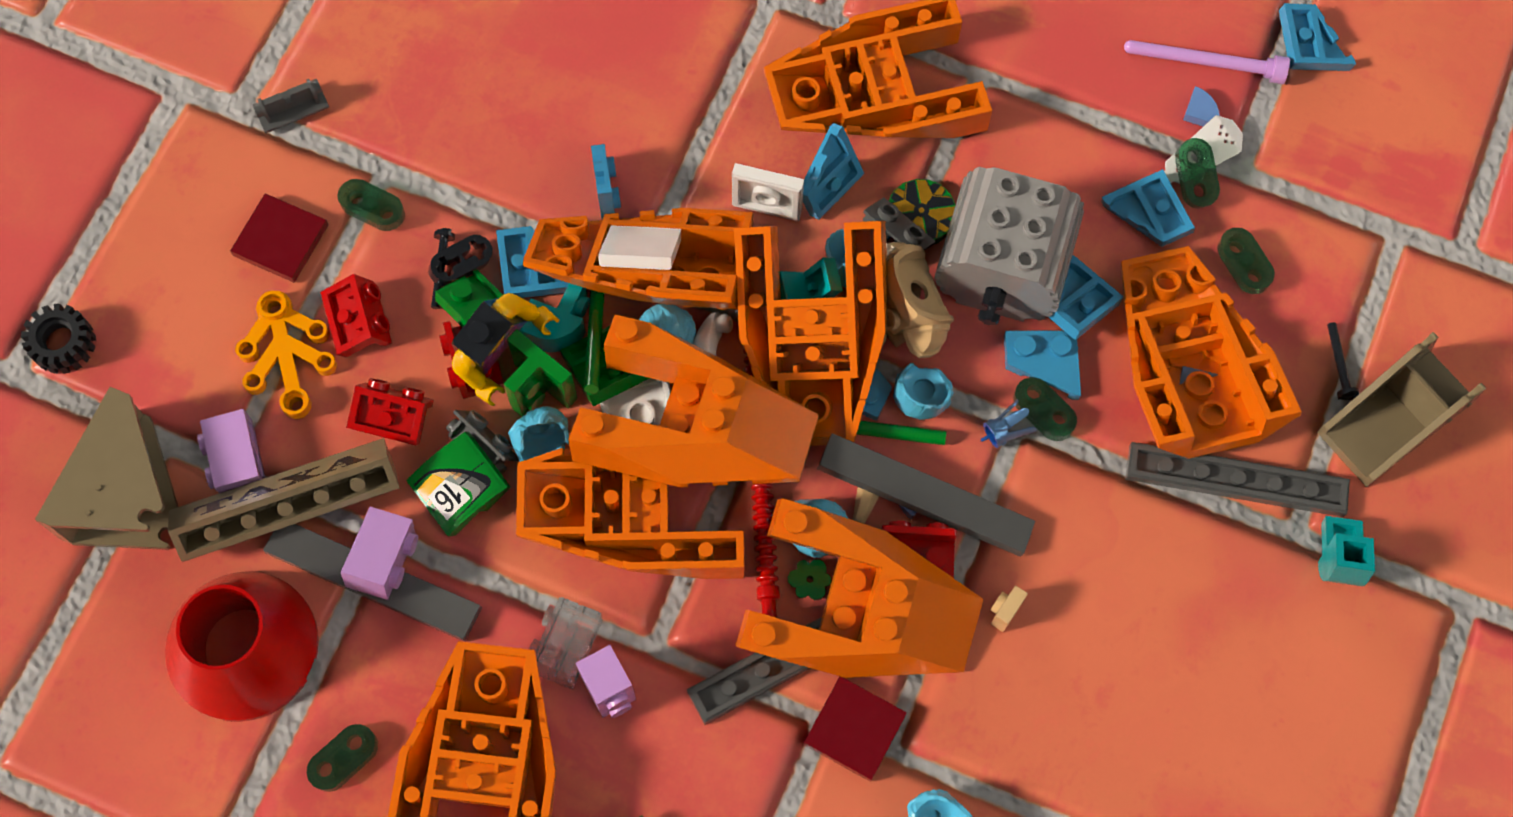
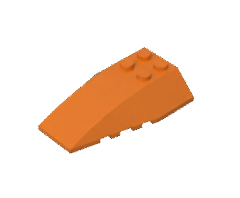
(698, 278)
(1185, 320)

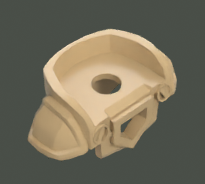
(920, 320)

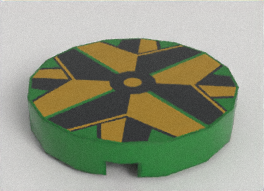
(925, 205)

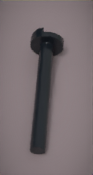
(443, 235)
(1347, 392)

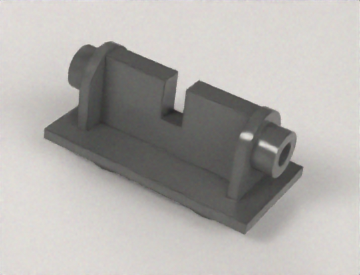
(290, 105)
(897, 224)
(495, 446)

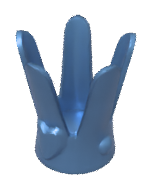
(997, 428)

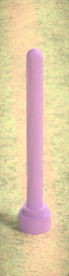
(1273, 68)

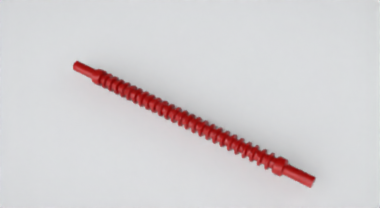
(767, 591)

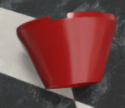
(270, 670)

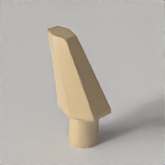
(863, 505)

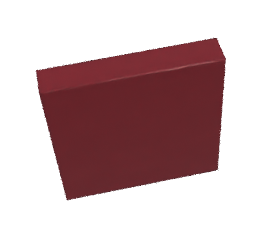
(279, 237)
(855, 728)

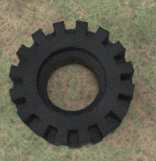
(46, 324)

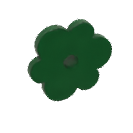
(815, 570)

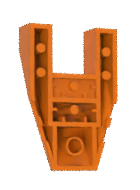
(863, 82)
(815, 347)
(714, 425)
(616, 521)
(883, 610)
(480, 738)

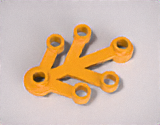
(282, 349)

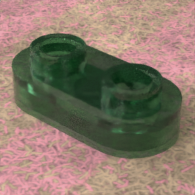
(1201, 173)
(373, 206)
(1246, 262)
(1044, 408)
(343, 760)

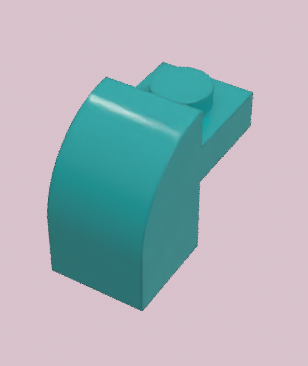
(816, 282)
(570, 326)
(1345, 552)

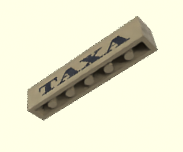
(282, 500)

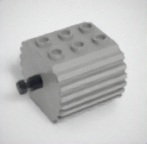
(1009, 245)

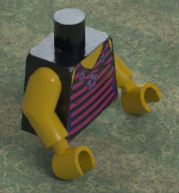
(485, 337)

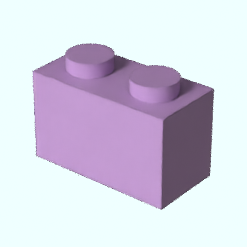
(231, 451)
(379, 553)
(607, 682)

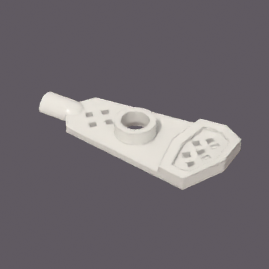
(1221, 150)

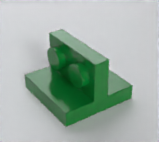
(536, 376)

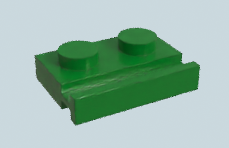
(465, 295)

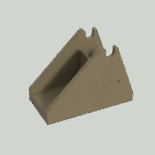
(1397, 413)
(113, 483)

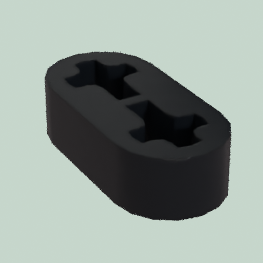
(456, 253)

